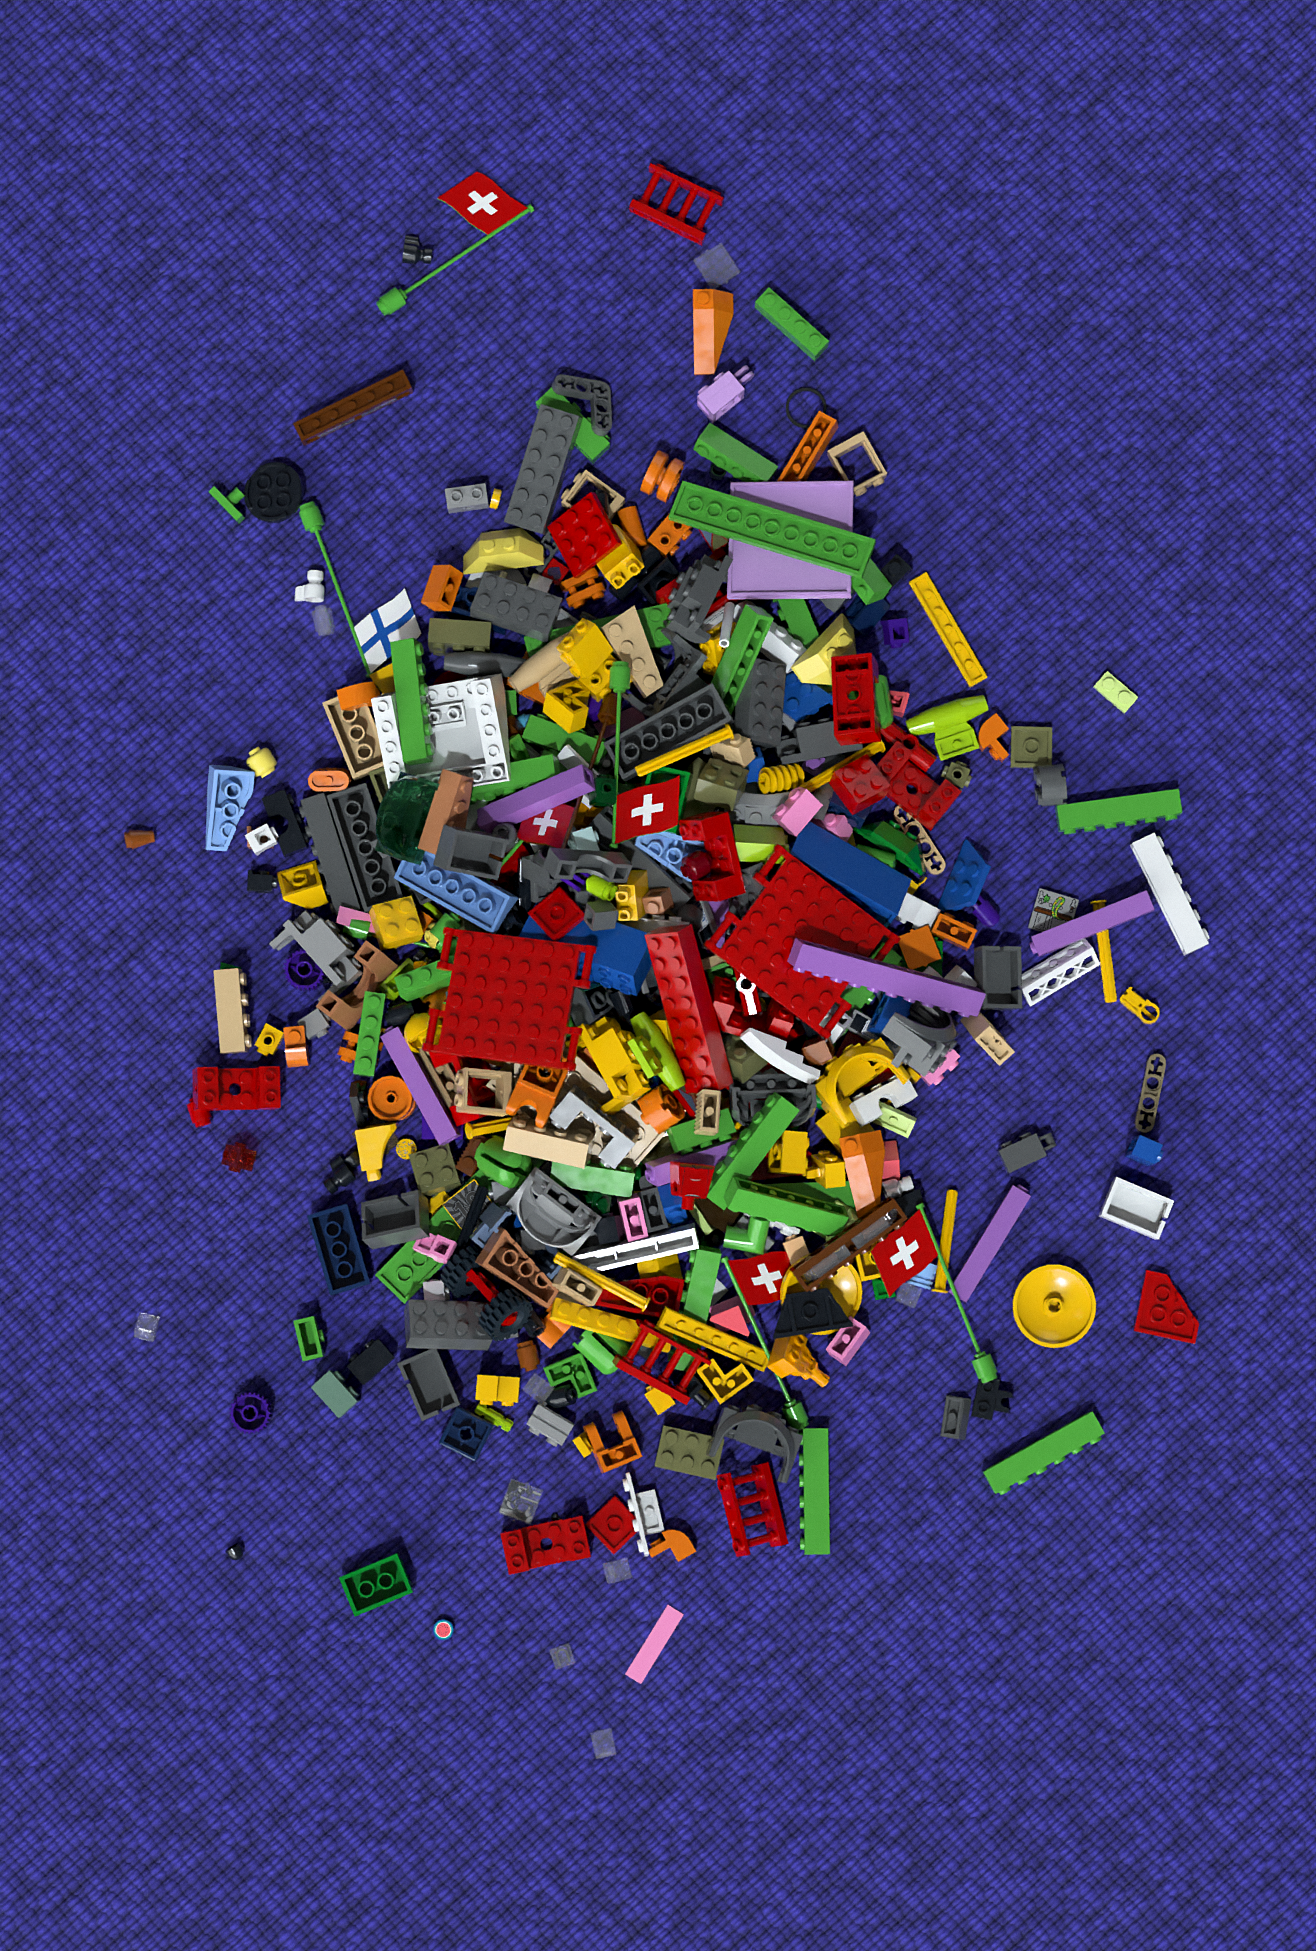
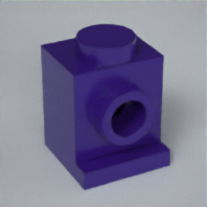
(900, 628)

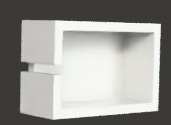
(1136, 1208)

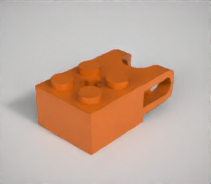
(537, 1091)

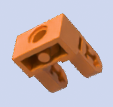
(619, 1454)

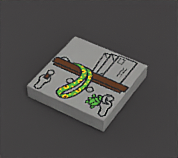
(1051, 910)

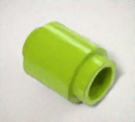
(601, 888)

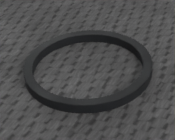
(801, 390)

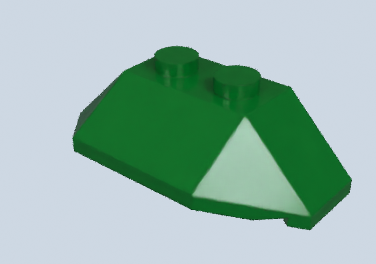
(893, 840)

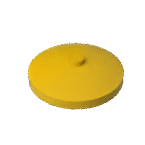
(844, 1287)
(1054, 1306)

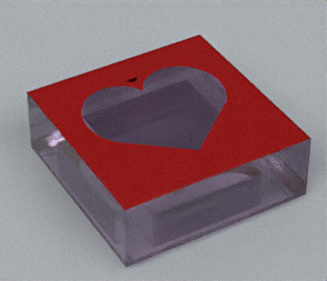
(555, 572)

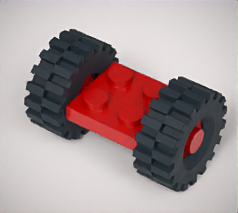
(504, 1313)

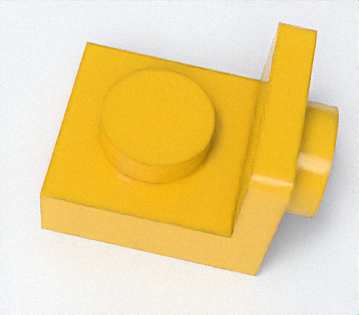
(583, 1444)

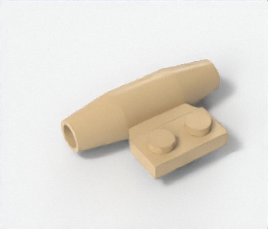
(543, 668)

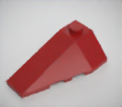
(662, 1290)

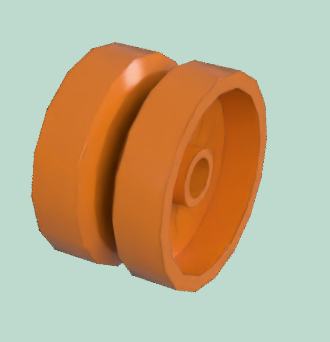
(665, 477)
(380, 1099)

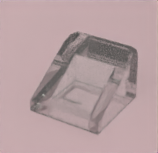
(146, 1327)
(617, 1570)

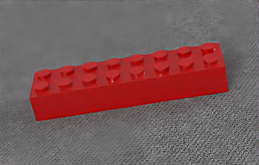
(688, 1008)

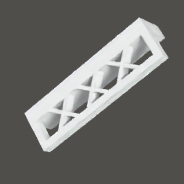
(1056, 968)

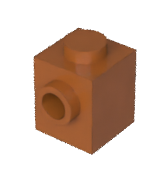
(817, 1051)

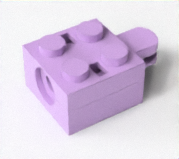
(723, 393)

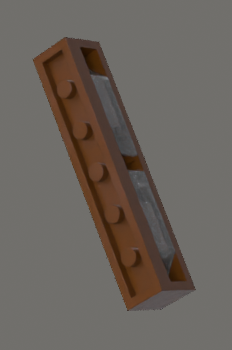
(353, 408)
(848, 1244)

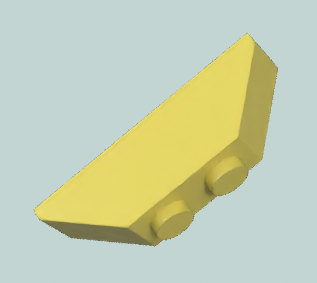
(503, 551)
(815, 662)

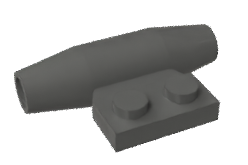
(482, 664)

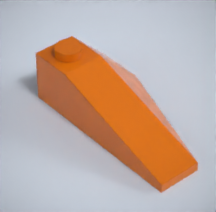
(711, 323)
(864, 1167)

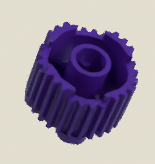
(295, 977)
(241, 1419)

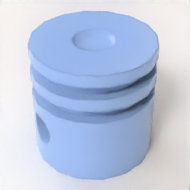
(924, 1278)

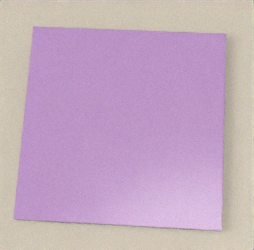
(770, 575)

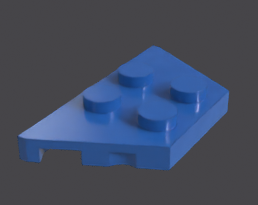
(803, 698)
(965, 880)

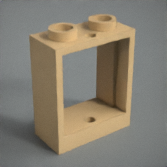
(849, 445)
(580, 480)
(988, 1037)
(502, 1094)

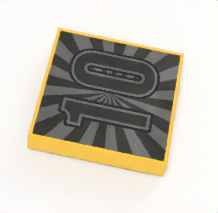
(460, 1203)

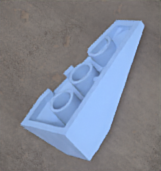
(226, 799)
(669, 849)

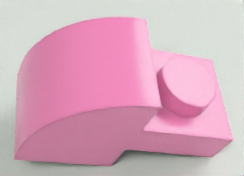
(436, 1247)

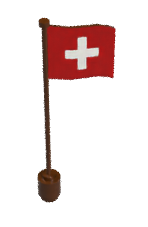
(555, 824)

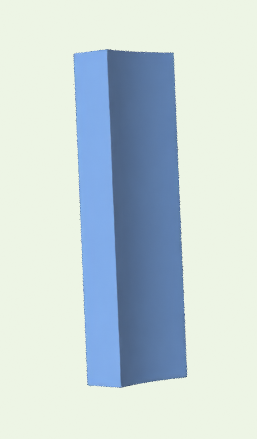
(459, 892)

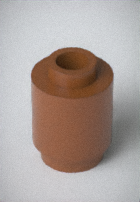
(527, 1355)

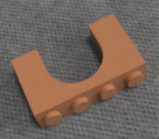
(348, 1009)

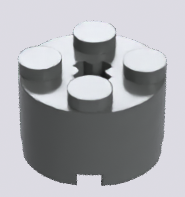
(1051, 785)

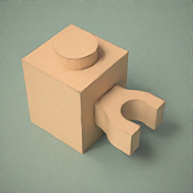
(795, 1248)

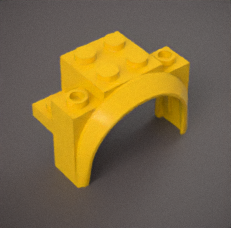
(614, 1060)
(853, 1071)

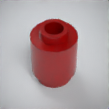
(200, 1118)

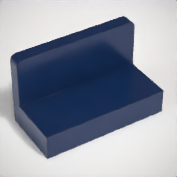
(864, 616)

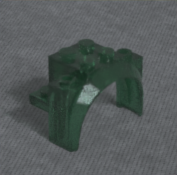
(404, 817)

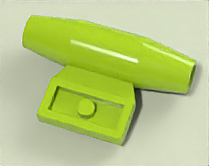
(950, 725)
(654, 1052)

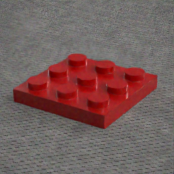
(584, 535)

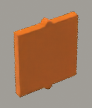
(919, 948)

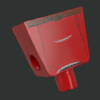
(690, 1181)

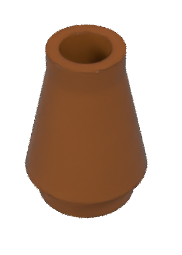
(138, 838)

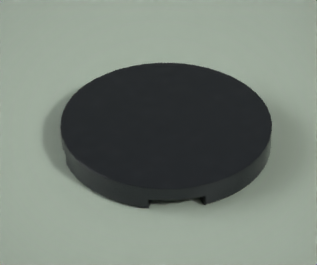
(274, 492)

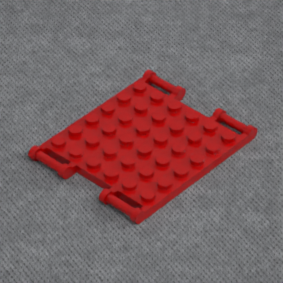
(805, 908)
(509, 999)

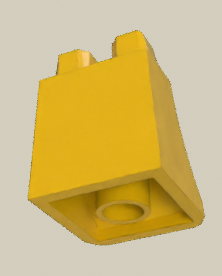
(622, 562)
(630, 895)
(372, 1145)

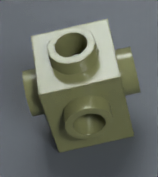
(960, 768)

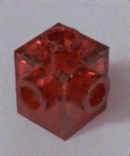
(238, 1157)

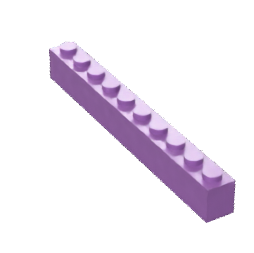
(885, 977)

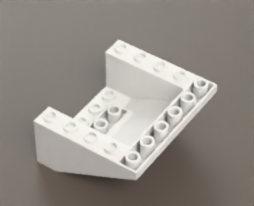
(466, 732)

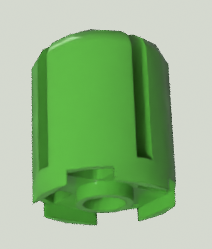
(882, 702)
(504, 1165)
(599, 1355)

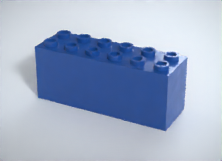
(851, 871)
(620, 955)

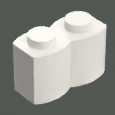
(917, 912)

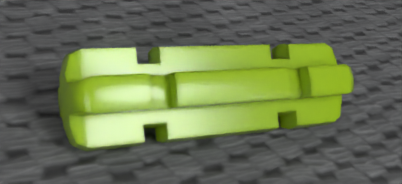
(494, 1417)

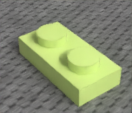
(1115, 692)
(895, 1120)

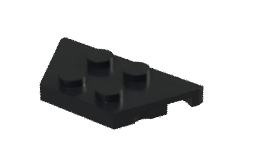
(810, 1313)

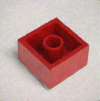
(859, 784)

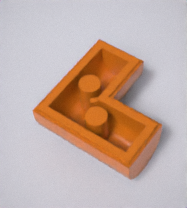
(632, 526)

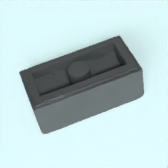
(955, 1417)

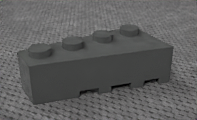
(591, 1004)

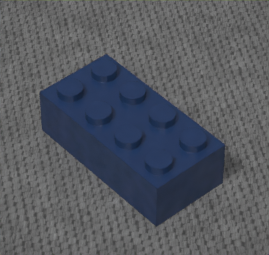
(339, 1249)

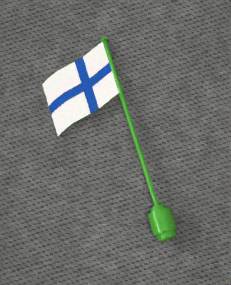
(384, 625)

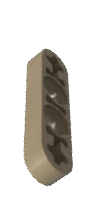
(1146, 1092)

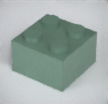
(336, 1393)

